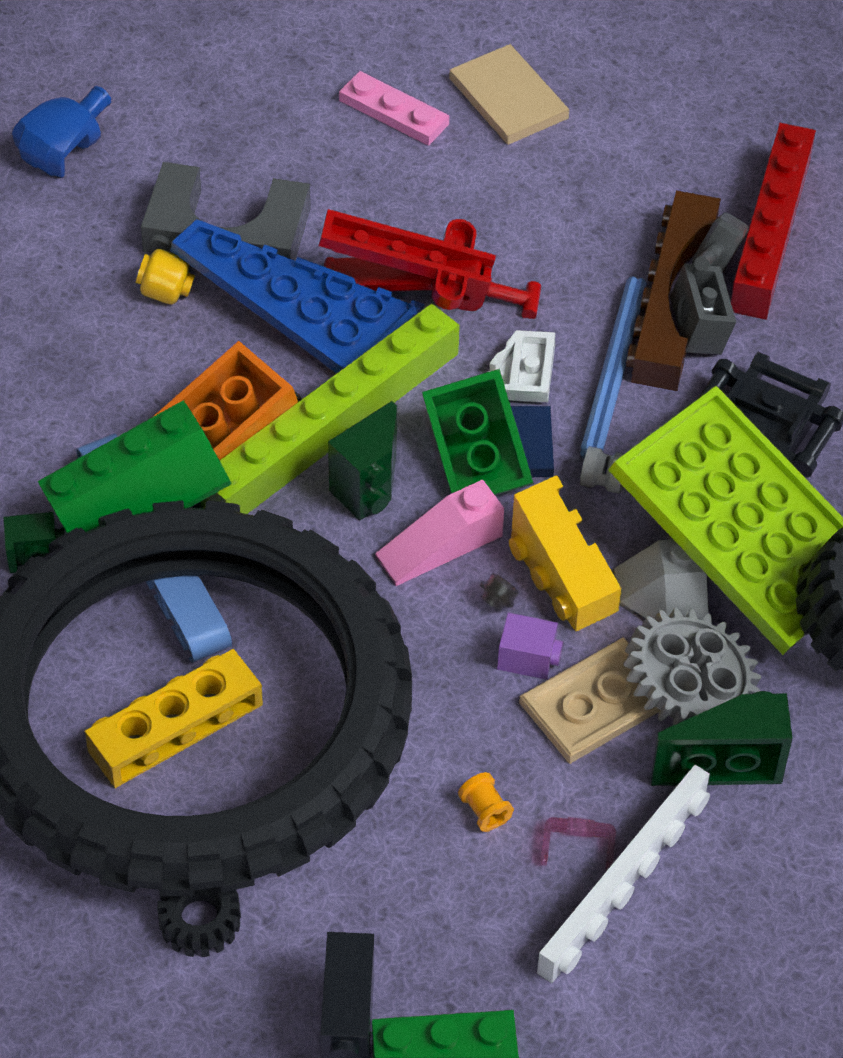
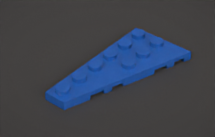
(299, 298)

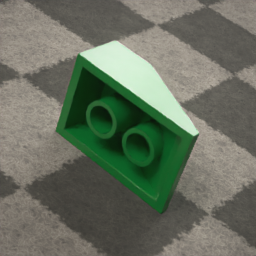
(478, 434)

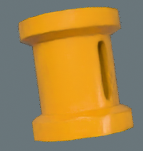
(485, 801)

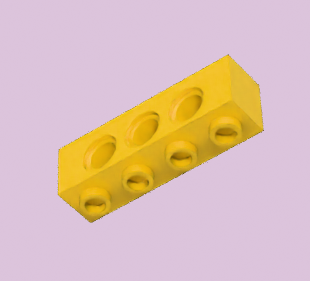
(124, 758)

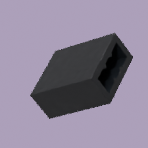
(347, 995)

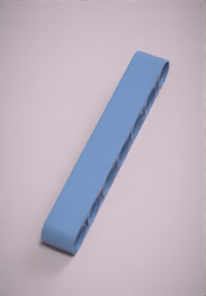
(186, 602)

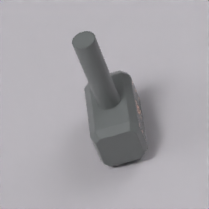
(720, 243)

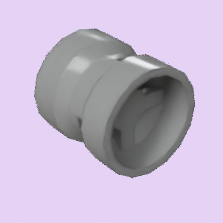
(595, 467)

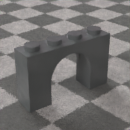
(177, 196)

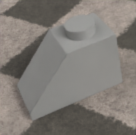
(662, 580)

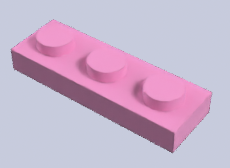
(394, 108)

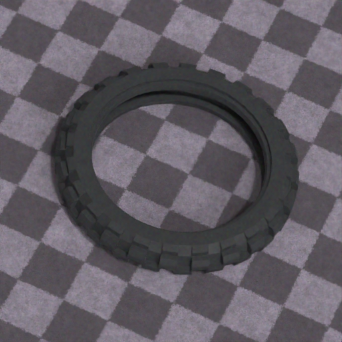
(234, 844)

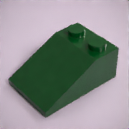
(734, 742)

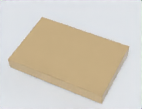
(509, 94)
(587, 703)

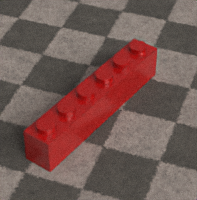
(772, 221)

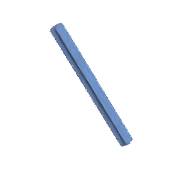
(613, 366)

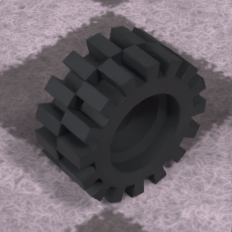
(200, 936)

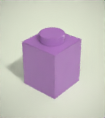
(529, 646)

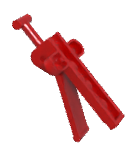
(412, 261)

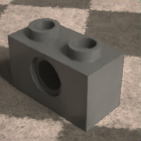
(703, 309)

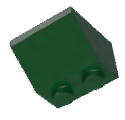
(364, 463)

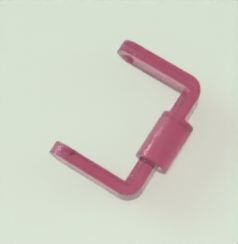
(579, 827)

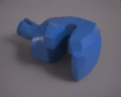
(57, 128)

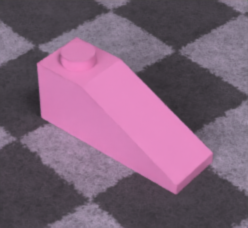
(444, 533)

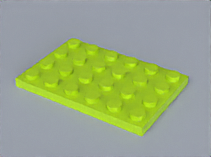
(733, 508)

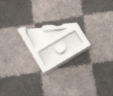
(526, 365)

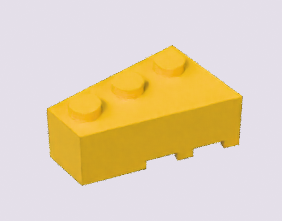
(559, 557)

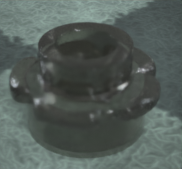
(498, 592)

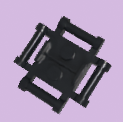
(779, 413)

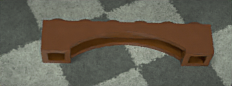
(660, 349)

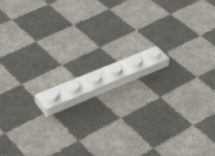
(615, 886)

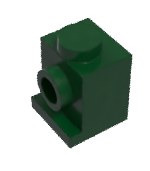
(29, 537)

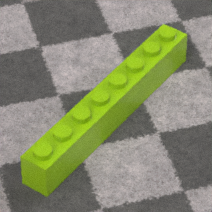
(364, 386)

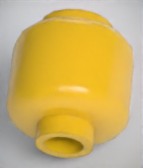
(164, 277)

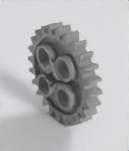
(688, 664)

